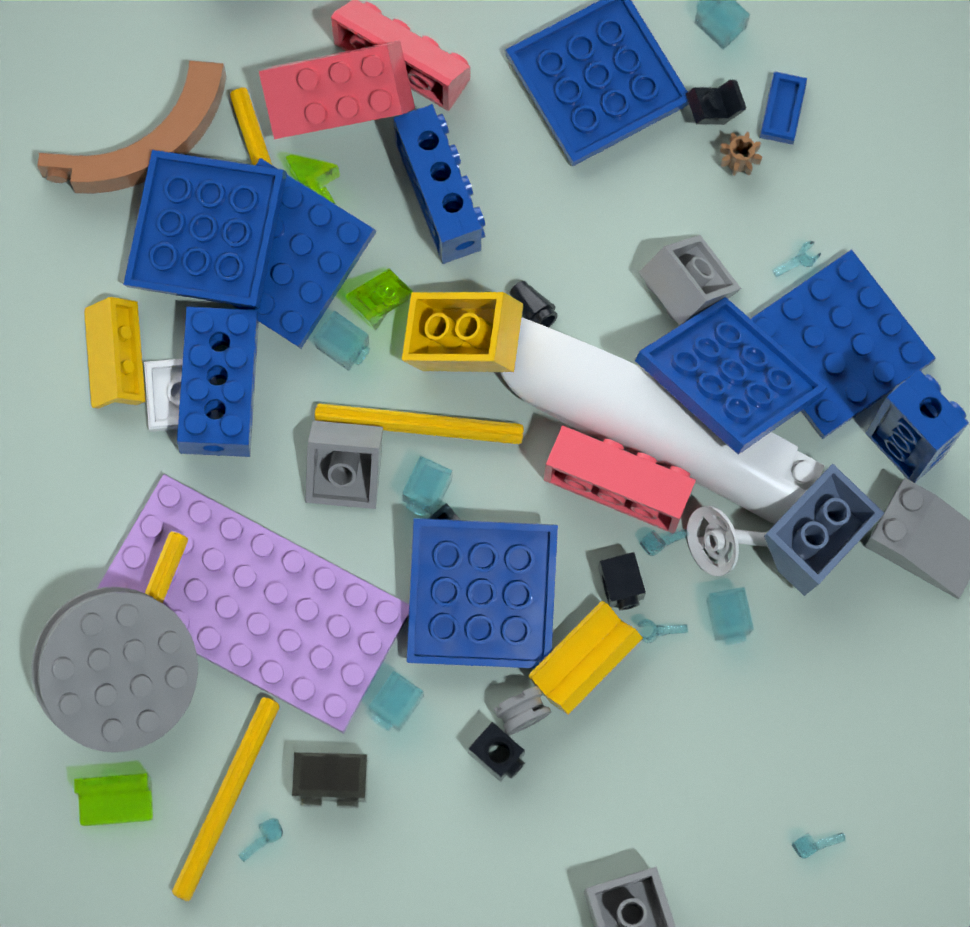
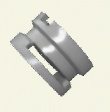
(522, 710)

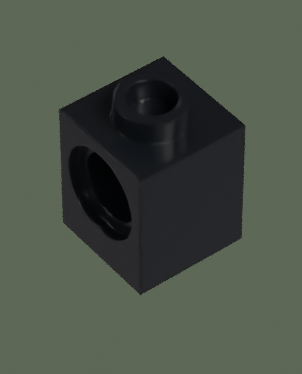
(622, 581)
(492, 737)

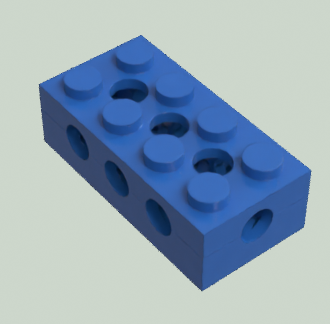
(438, 183)
(235, 398)
(917, 425)

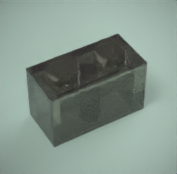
(330, 778)

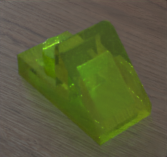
(313, 173)
(378, 297)

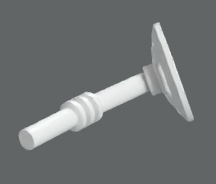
(717, 539)

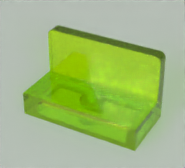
(114, 799)

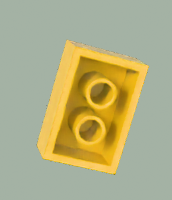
(462, 331)

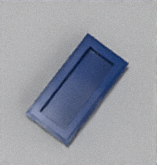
(783, 108)

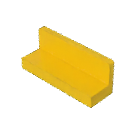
(114, 352)
(584, 658)

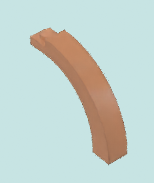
(129, 165)

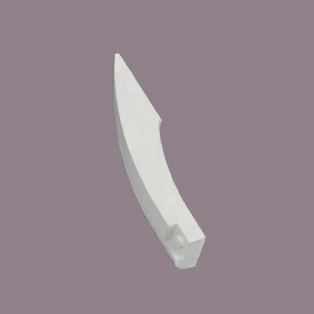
(627, 405)

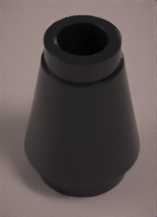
(535, 306)

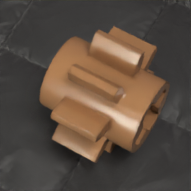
(743, 145)

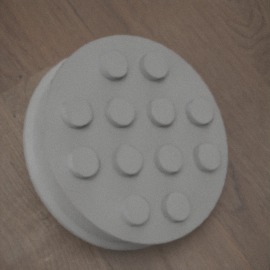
(114, 669)

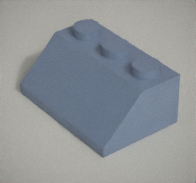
(820, 529)

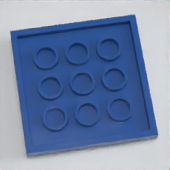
(597, 77)
(205, 229)
(308, 261)
(847, 338)
(731, 375)
(481, 593)

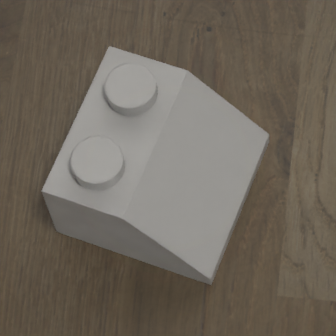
(688, 278)
(343, 464)

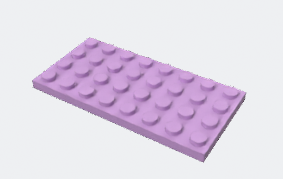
(264, 604)

